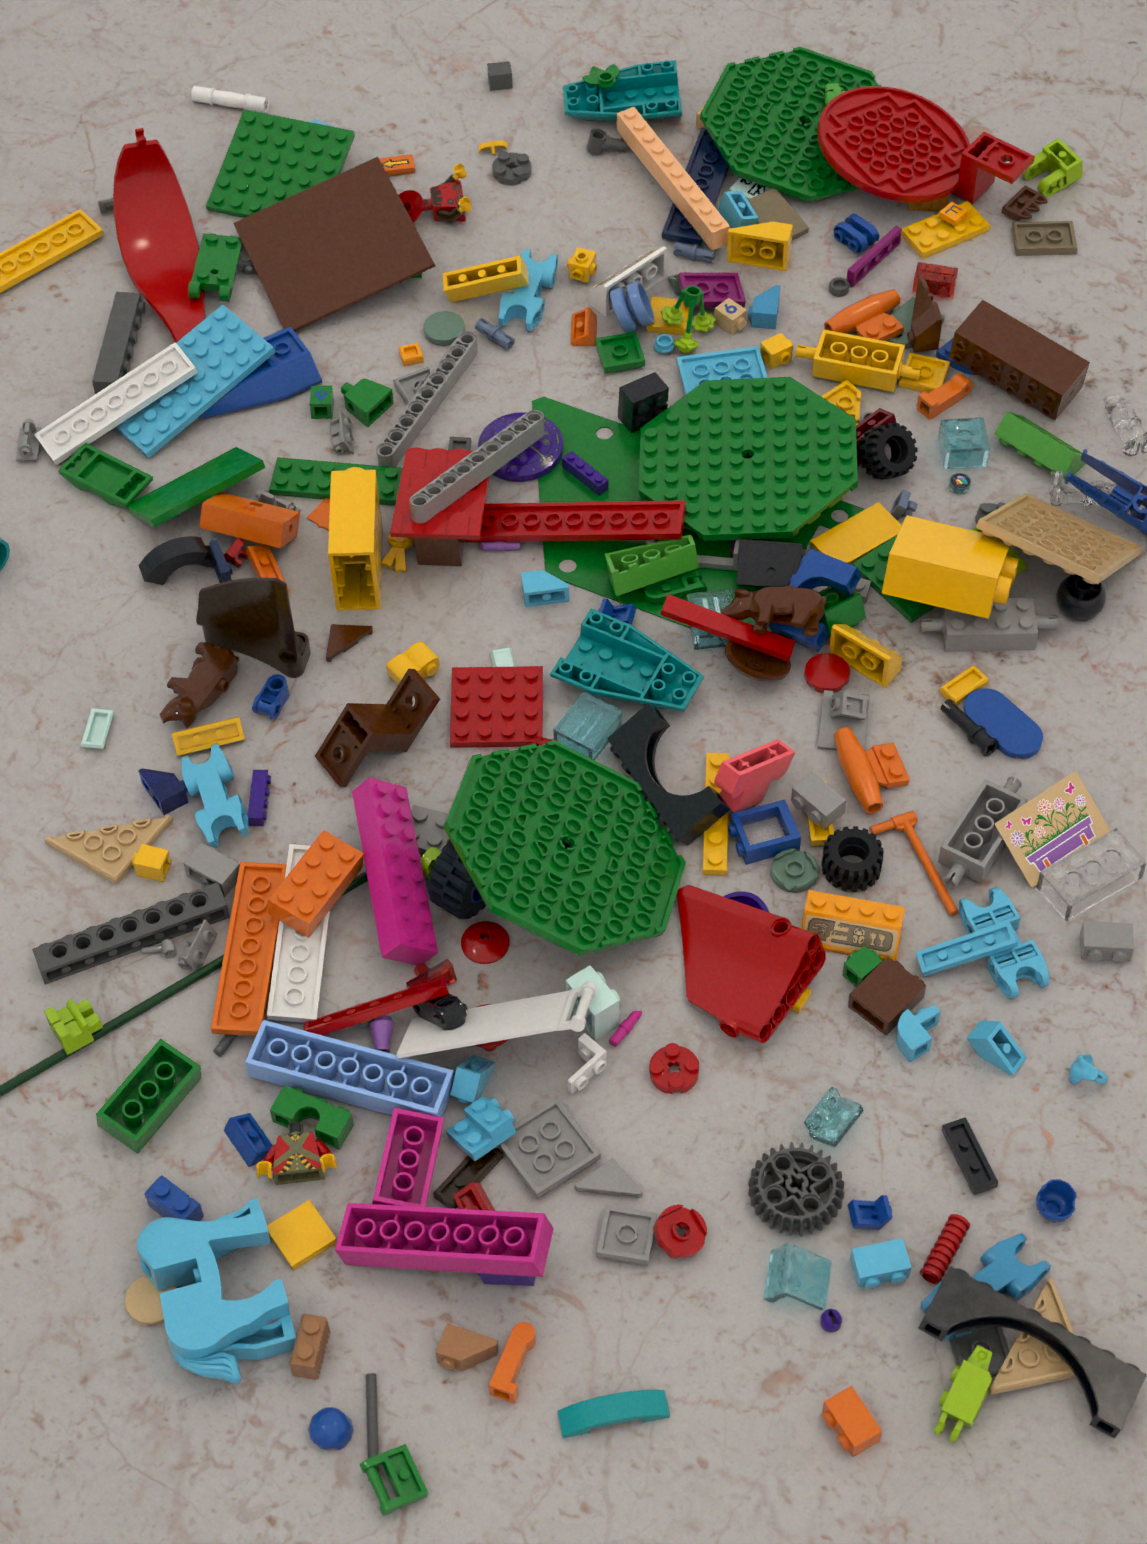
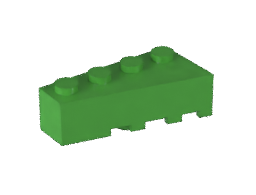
(650, 563)

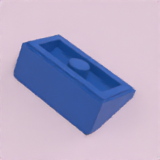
(247, 1138)

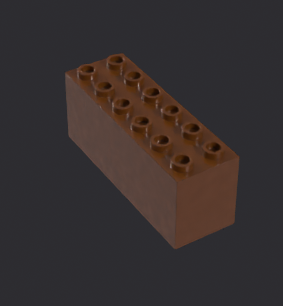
(1018, 359)

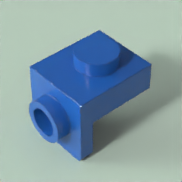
(621, 612)
(870, 1213)

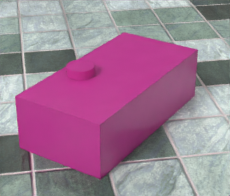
(408, 1159)

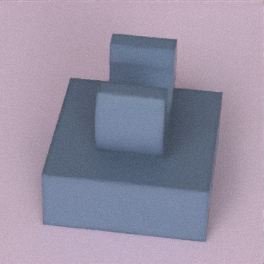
(903, 506)

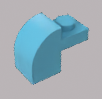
(912, 1031)

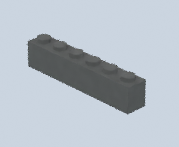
(119, 339)

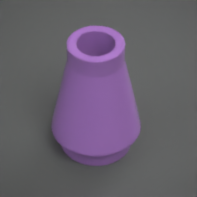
(381, 1032)

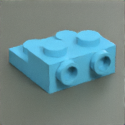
(482, 1128)

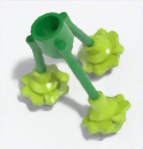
(704, 322)

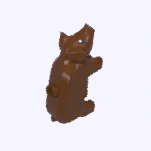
(778, 605)
(203, 686)

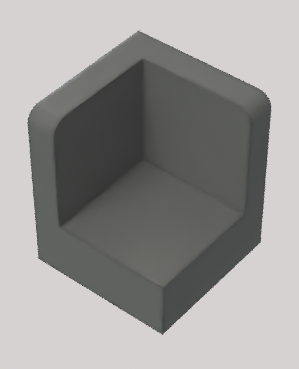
(499, 76)

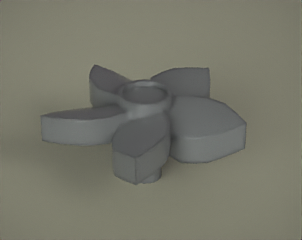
(248, 266)

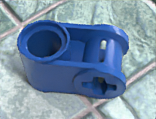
(272, 696)

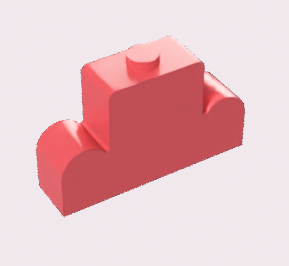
(748, 775)

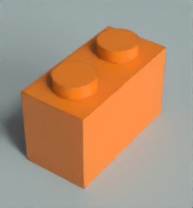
(851, 1421)

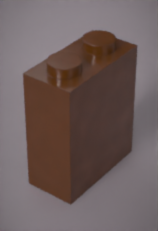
(886, 995)

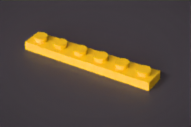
(717, 835)

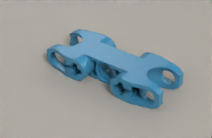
(1003, 1273)

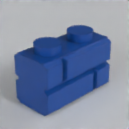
(172, 1201)

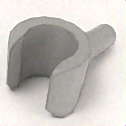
(166, 947)

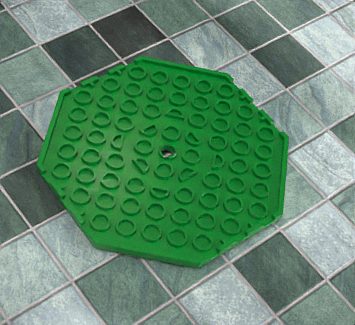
(759, 116)
(797, 467)
(586, 898)

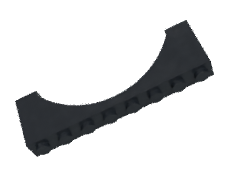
(1106, 1381)

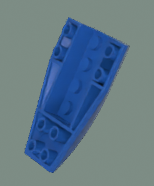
(278, 378)

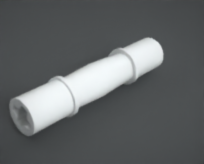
(229, 99)

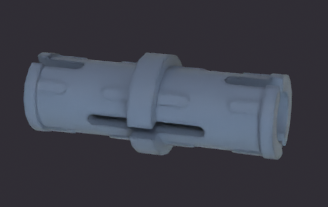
(694, 252)
(494, 333)

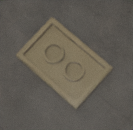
(772, 207)
(1044, 238)

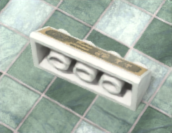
(648, 269)

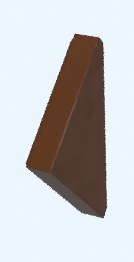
(344, 637)

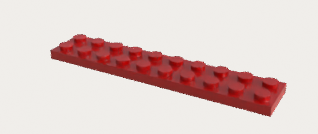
(583, 521)

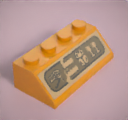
(851, 923)

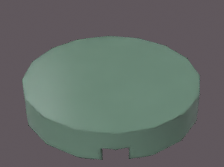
(443, 327)
(794, 870)

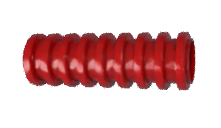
(945, 1249)

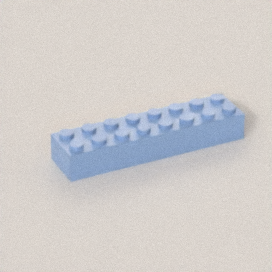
(347, 1071)

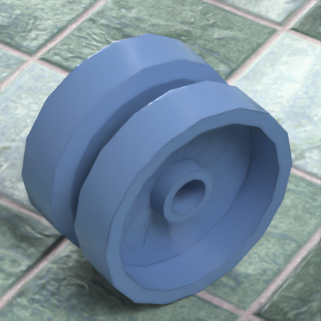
(632, 306)

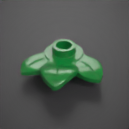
(602, 78)

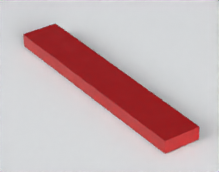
(727, 627)
(378, 1007)

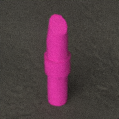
(624, 1028)

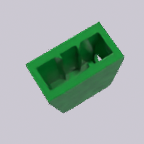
(367, 400)

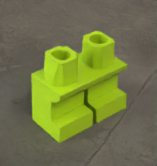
(74, 1024)

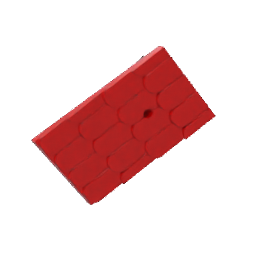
(442, 537)

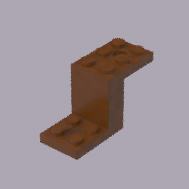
(377, 727)

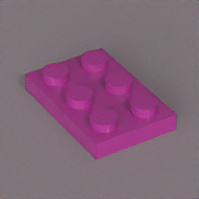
(716, 287)

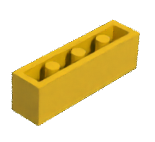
(485, 279)

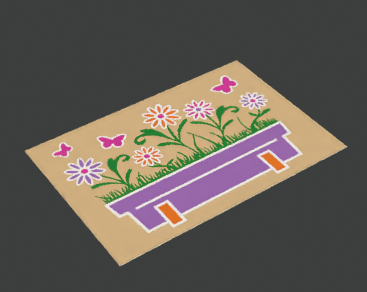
(1052, 826)

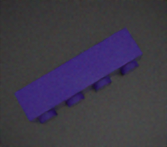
(585, 473)
(258, 798)

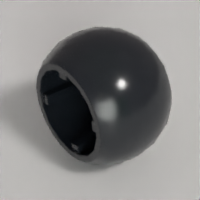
(1080, 599)

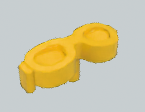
(492, 144)

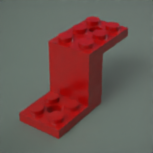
(987, 159)

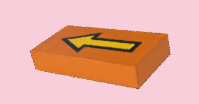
(398, 165)

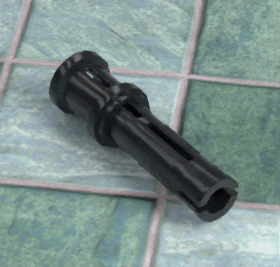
(976, 733)

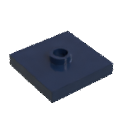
(222, 568)

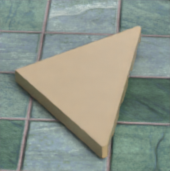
(110, 847)
(1030, 1359)

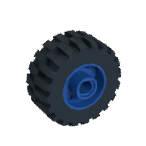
(452, 885)

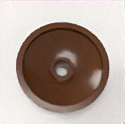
(755, 663)

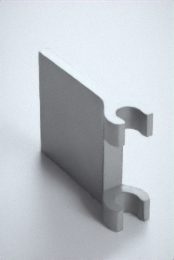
(830, 725)

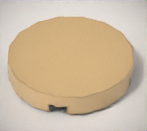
(144, 1302)

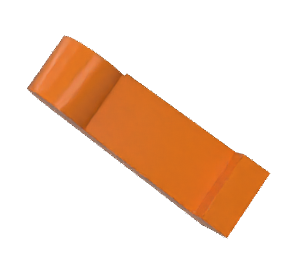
(944, 396)
(503, 1379)

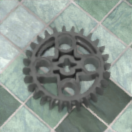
(792, 1196)

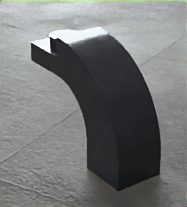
(172, 555)

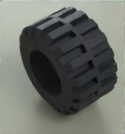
(901, 447)
(854, 843)

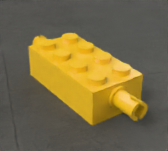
(858, 360)

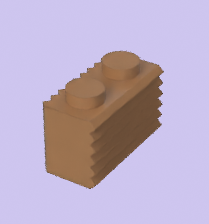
(309, 1346)

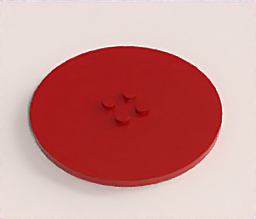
(892, 143)

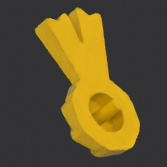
(397, 553)

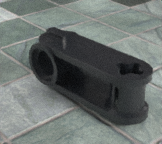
(443, 1011)

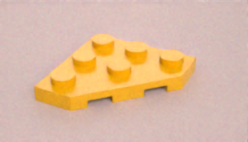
(846, 398)

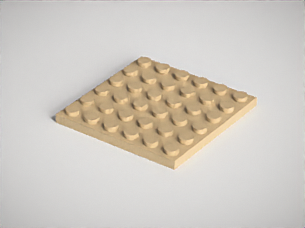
(1059, 538)

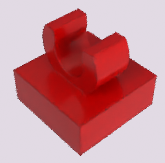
(235, 551)

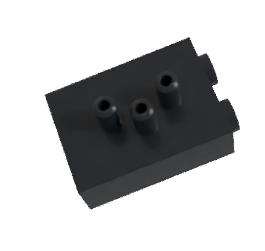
(768, 562)

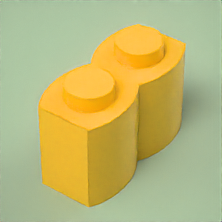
(416, 657)

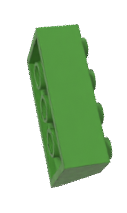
(1039, 444)

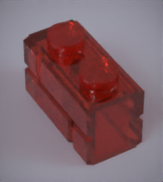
(939, 278)

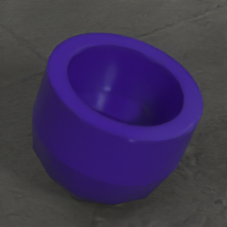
(826, 1322)

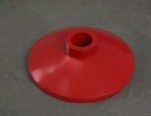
(413, 203)
(486, 950)

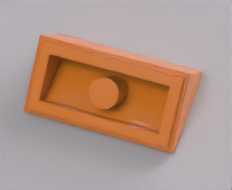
(584, 328)

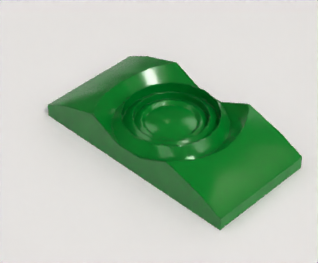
(105, 476)

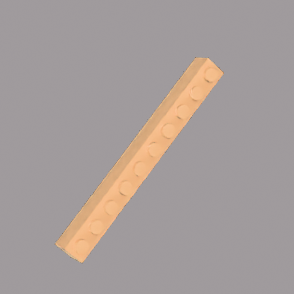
(673, 178)

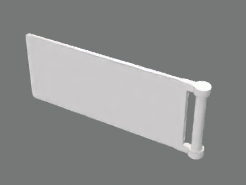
(501, 1022)

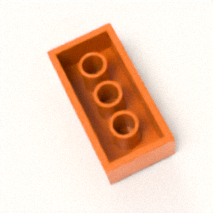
(315, 883)

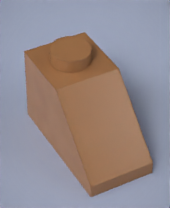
(464, 1348)

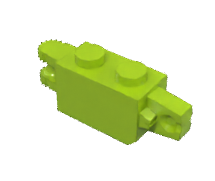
(967, 1392)

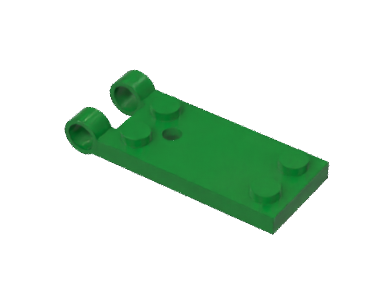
(216, 266)

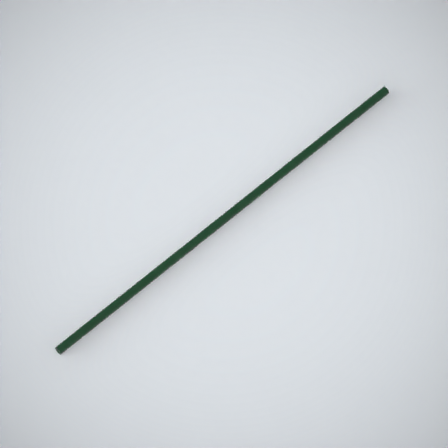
(135, 1011)

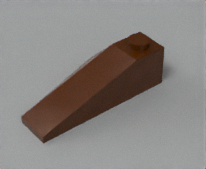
(925, 320)

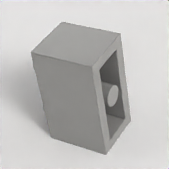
(818, 800)
(209, 866)
(1106, 941)

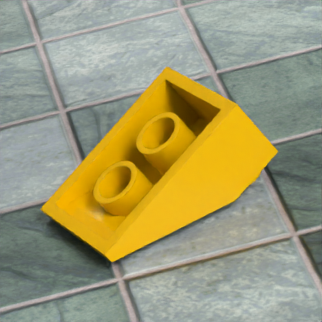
(761, 245)

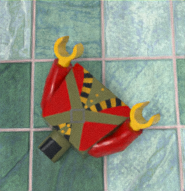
(296, 1158)

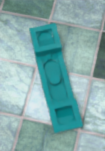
(611, 1410)

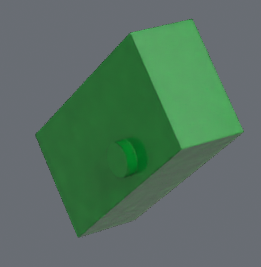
(148, 1096)

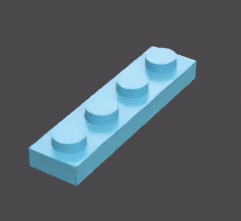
(966, 948)

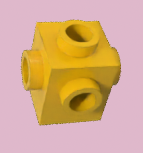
(582, 264)

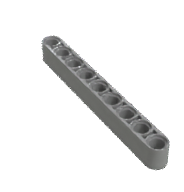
(427, 400)
(476, 466)

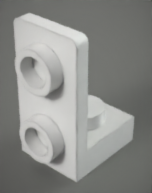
(596, 1063)

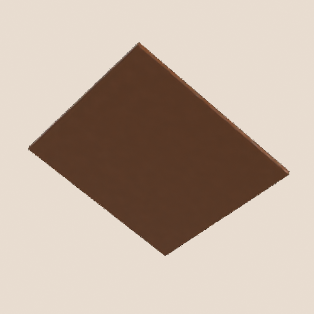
(333, 245)

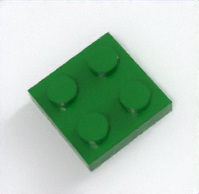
(620, 352)

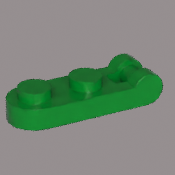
(675, 586)

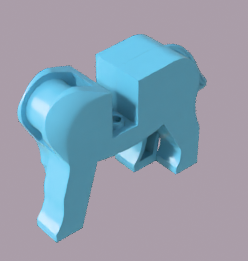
(201, 1326)

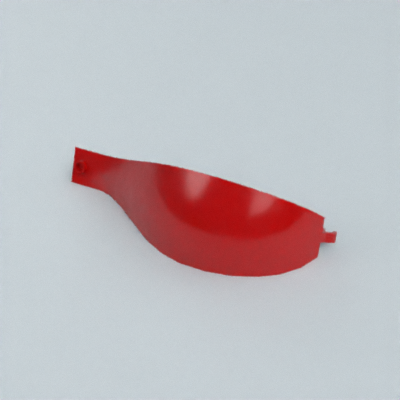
(157, 234)

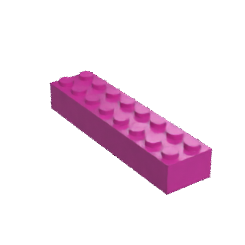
(394, 872)
(445, 1239)

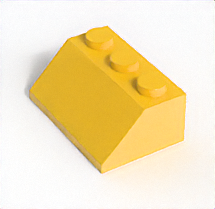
(865, 654)

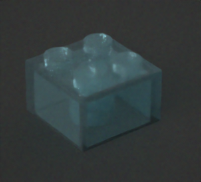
(963, 443)

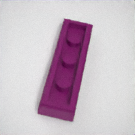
(874, 256)

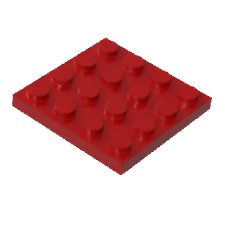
(496, 706)

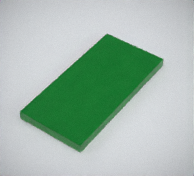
(195, 486)

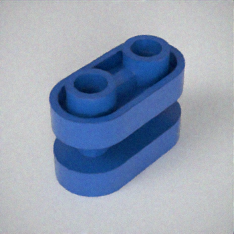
(856, 233)

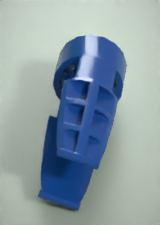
(1124, 494)

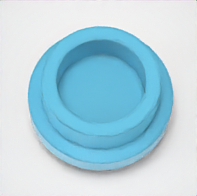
(664, 343)

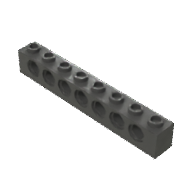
(126, 942)

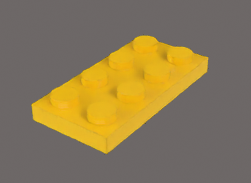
(936, 234)

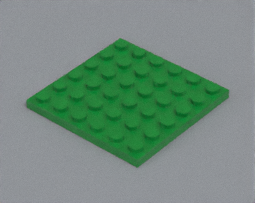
(275, 160)

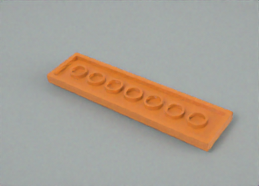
(248, 952)

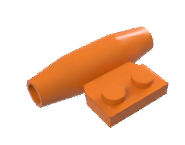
(869, 317)
(869, 768)

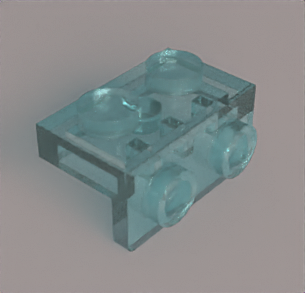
(832, 1118)

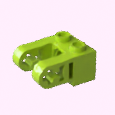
(1063, 164)

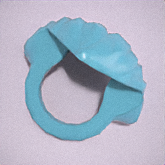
(1083, 1069)

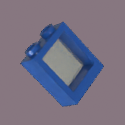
(764, 831)

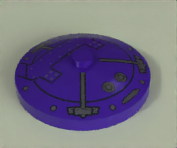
(536, 459)

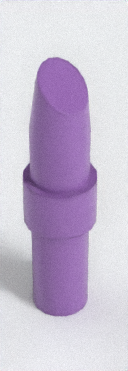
(500, 546)

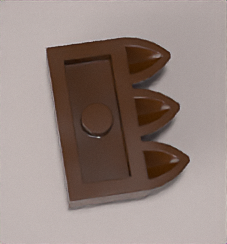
(1023, 203)

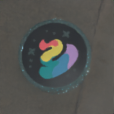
(960, 483)

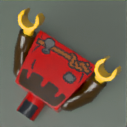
(448, 200)

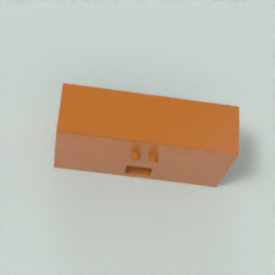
(249, 519)

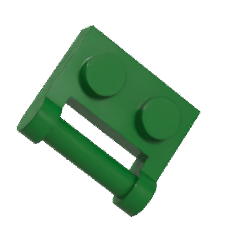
(402, 1476)

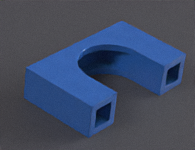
(816, 571)

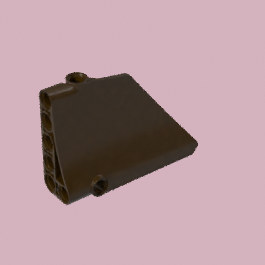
(254, 620)

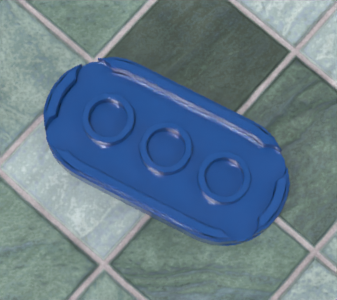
(1004, 721)

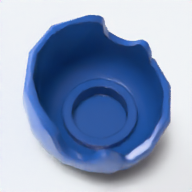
(1056, 1200)
(330, 1428)

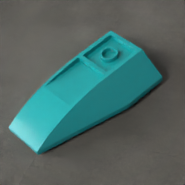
(646, 86)
(626, 666)

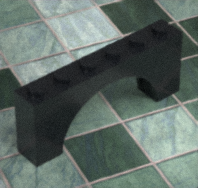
(636, 746)

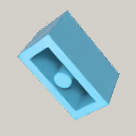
(737, 210)
(880, 1263)

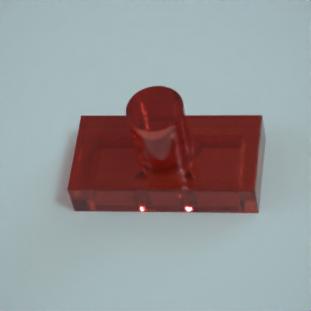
(425, 974)

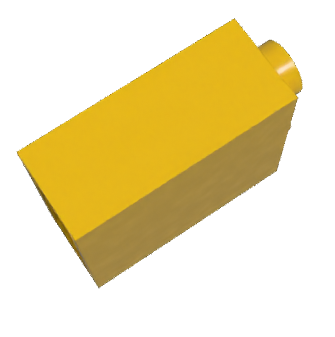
(355, 539)
(949, 567)

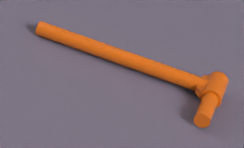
(906, 823)

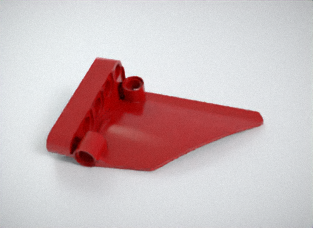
(744, 962)

